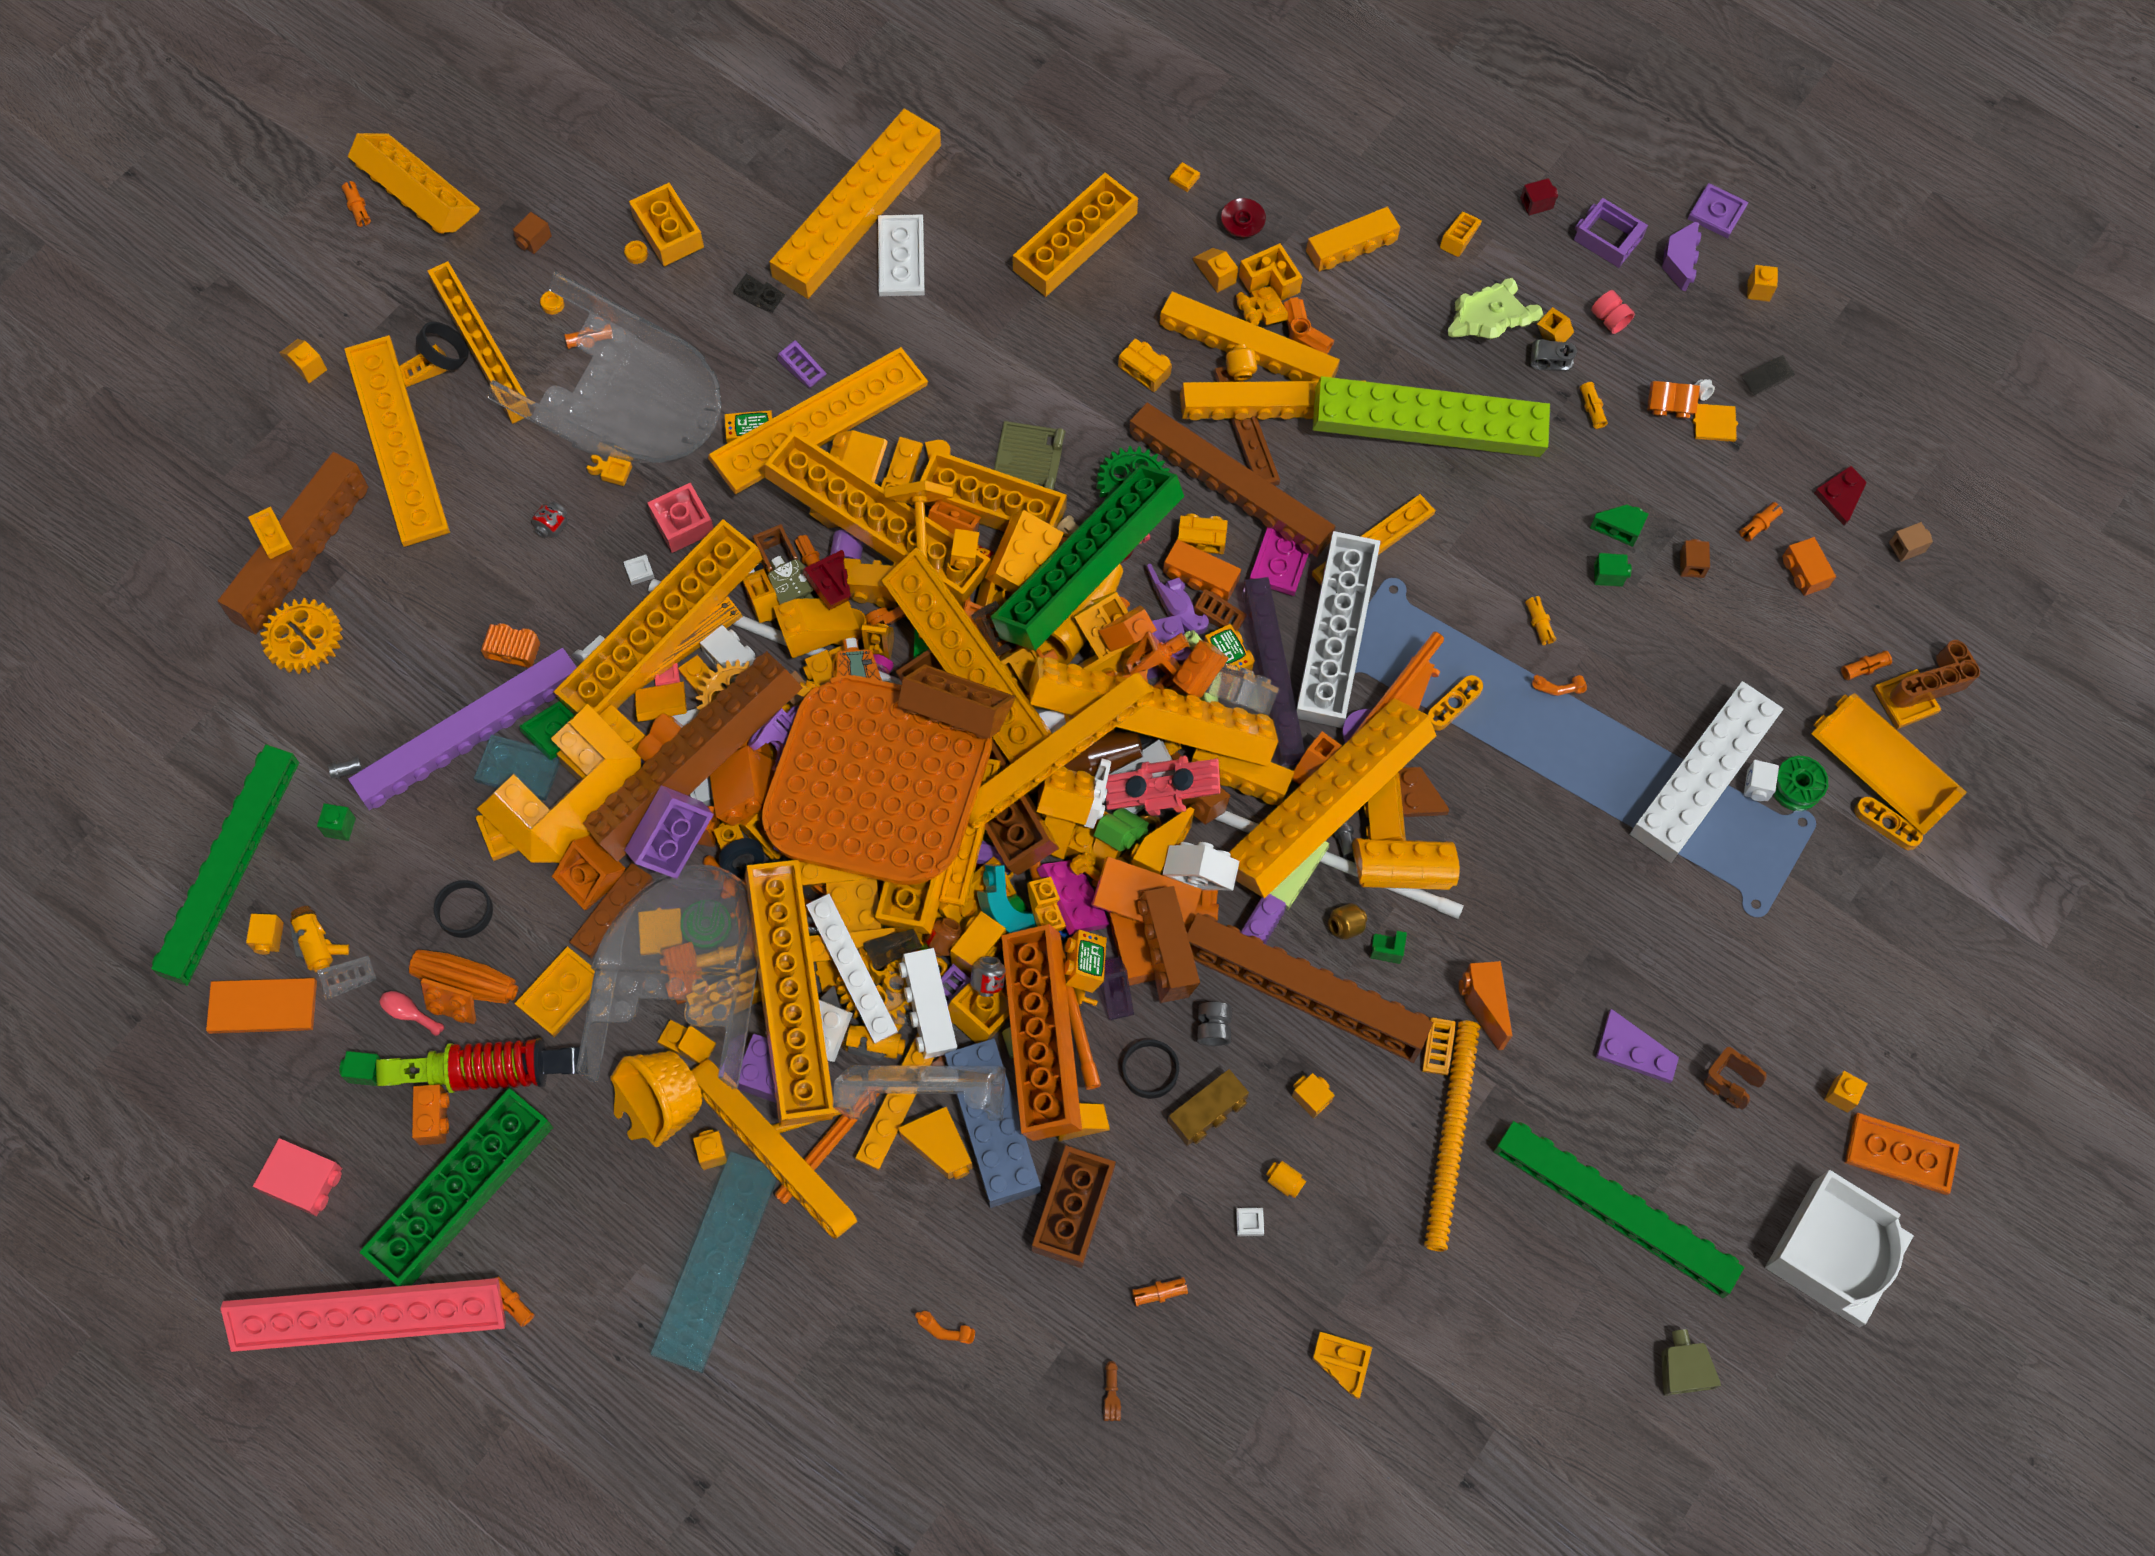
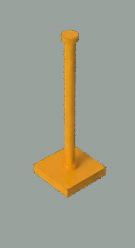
(918, 494)

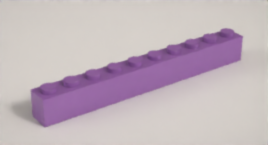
(462, 731)

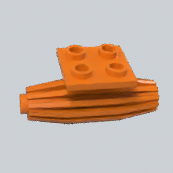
(454, 983)

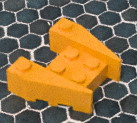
(855, 900)

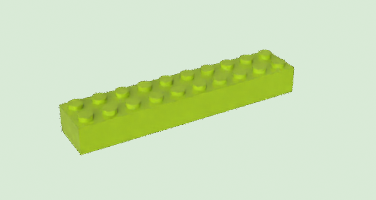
(1431, 416)

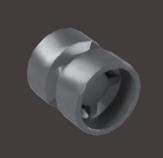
(1214, 1025)

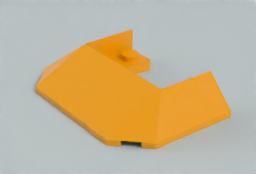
(1091, 619)
(547, 833)

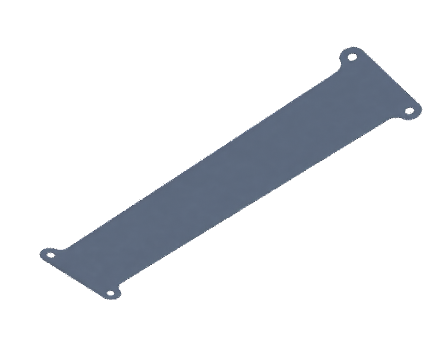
(1580, 747)

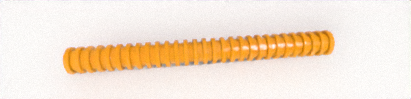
(1452, 1136)

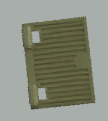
(1027, 456)

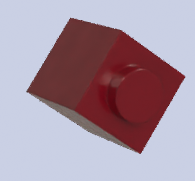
(1539, 196)

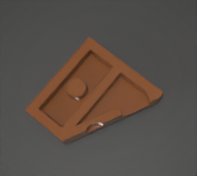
(1419, 794)

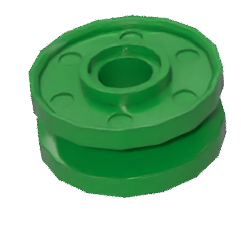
(1807, 772)

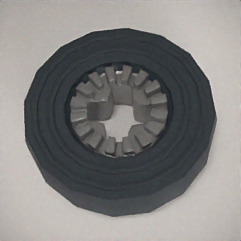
(740, 854)

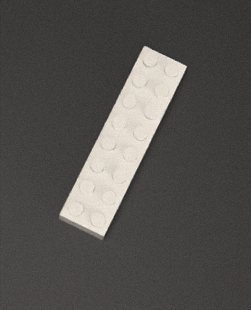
(1337, 629)
(1706, 772)

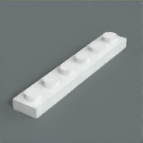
(852, 968)

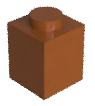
(532, 233)
(1694, 558)

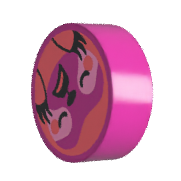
(884, 664)

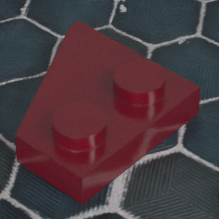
(1842, 493)
(829, 579)

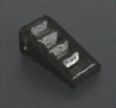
(988, 633)
(891, 947)

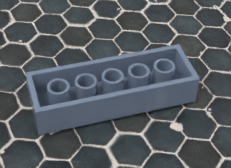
(996, 1145)

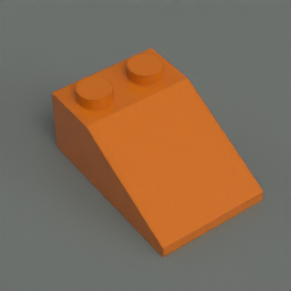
(1487, 1000)

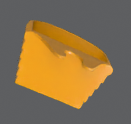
(656, 1094)

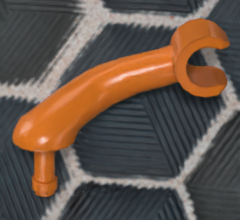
(1578, 686)
(928, 1322)

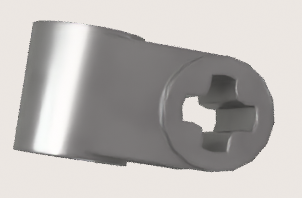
(1551, 355)

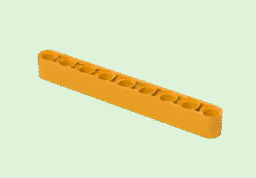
(1060, 748)
(774, 1151)

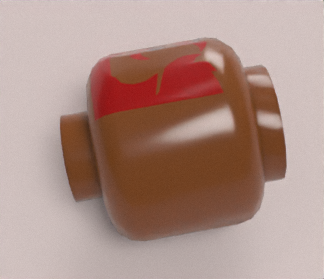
(943, 935)

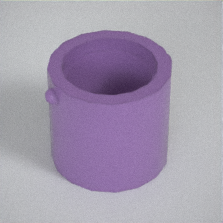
(848, 543)

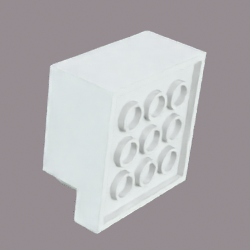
(1841, 1248)

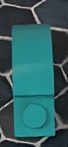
(996, 904)

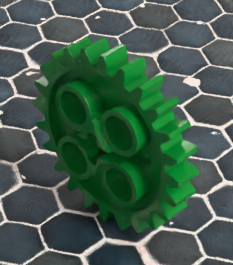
(1117, 465)

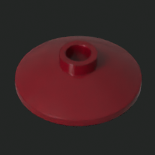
(1243, 210)

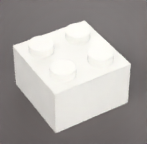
(1201, 866)

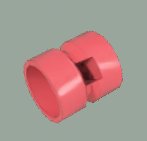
(1610, 308)

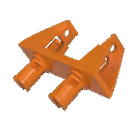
(1160, 655)

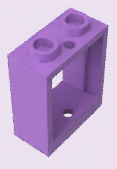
(1617, 218)

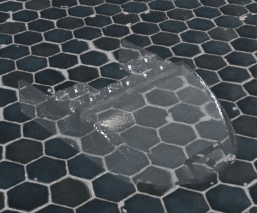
(640, 395)
(677, 943)

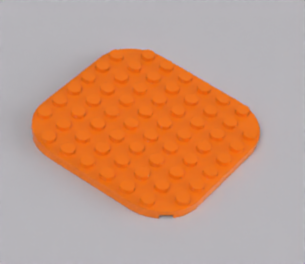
(873, 784)

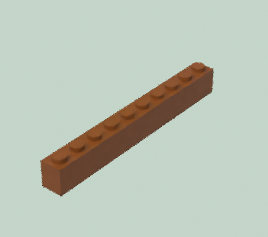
(1232, 480)

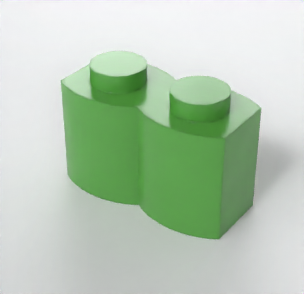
(1121, 829)

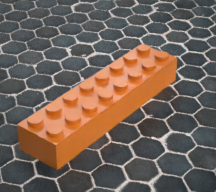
(1041, 1033)

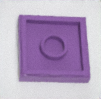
(1718, 210)

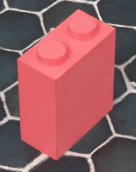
(298, 1177)

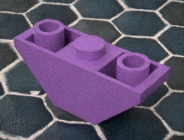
(1681, 255)

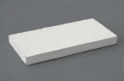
(901, 255)

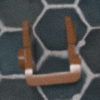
(1730, 1091)

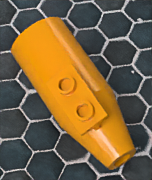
(1069, 637)

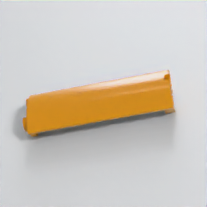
(1888, 762)

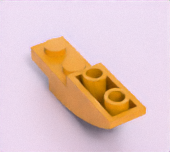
(903, 464)

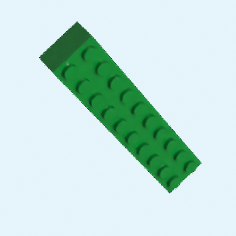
(1087, 557)

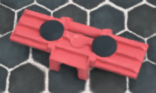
(1158, 793)

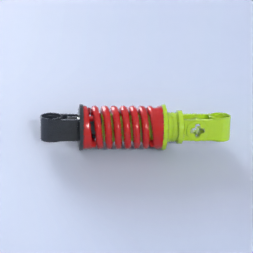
(482, 1066)

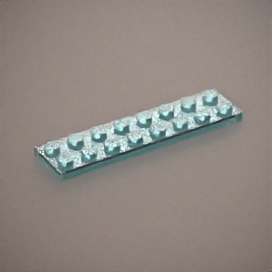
(715, 1263)

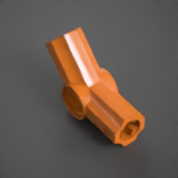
(1298, 321)

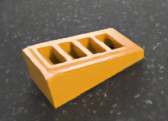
(1459, 235)
(426, 371)
(1444, 1025)

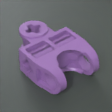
(775, 731)

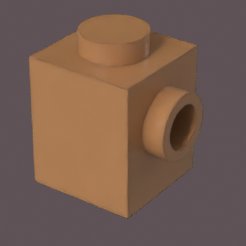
(1911, 541)

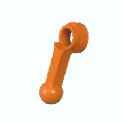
(883, 616)

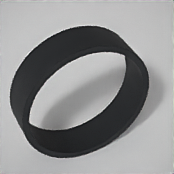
(433, 355)
(453, 887)
(1154, 1043)

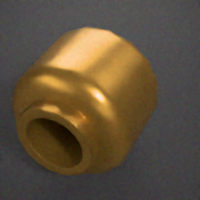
(1347, 921)

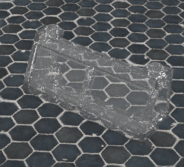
(981, 1086)

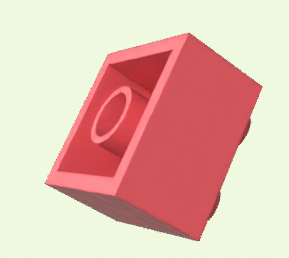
(680, 517)

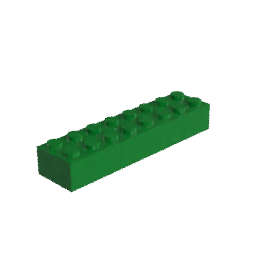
(456, 1189)

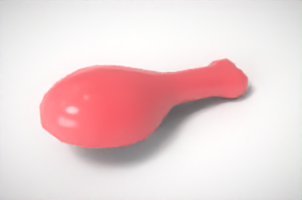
(403, 1008)

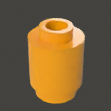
(1285, 1179)

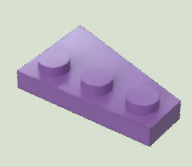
(1635, 1050)

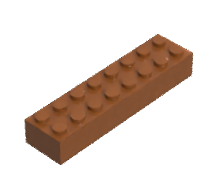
(308, 527)

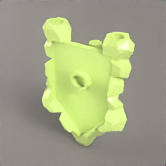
(1492, 311)

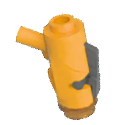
(310, 940)
(860, 1043)

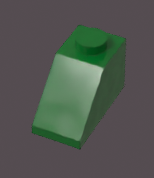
(1620, 523)

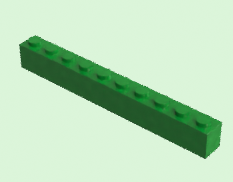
(225, 865)
(1619, 1210)

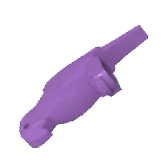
(1178, 602)

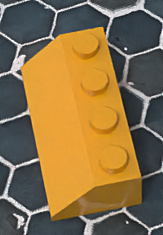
(860, 453)

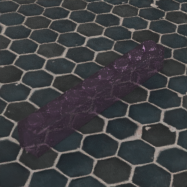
(1273, 665)

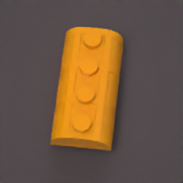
(1406, 864)

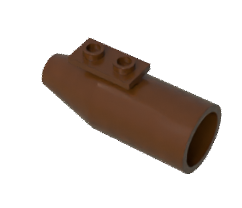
(1117, 747)

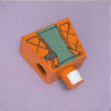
(855, 661)

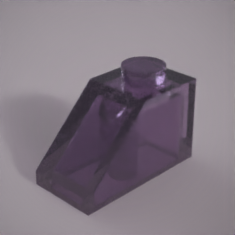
(1116, 990)

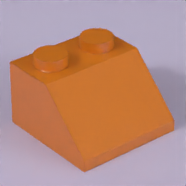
(587, 871)

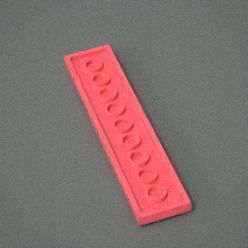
(363, 1314)

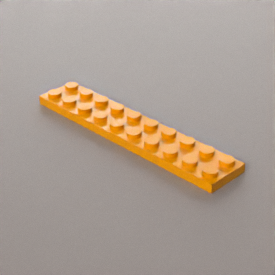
(820, 416)
(397, 441)
(962, 647)

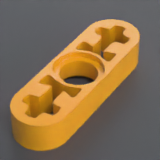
(1456, 692)
(1877, 807)

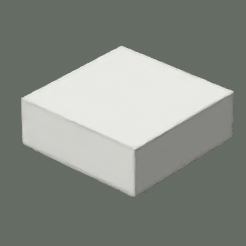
(638, 569)
(1250, 1221)

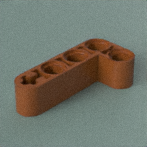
(1955, 674)

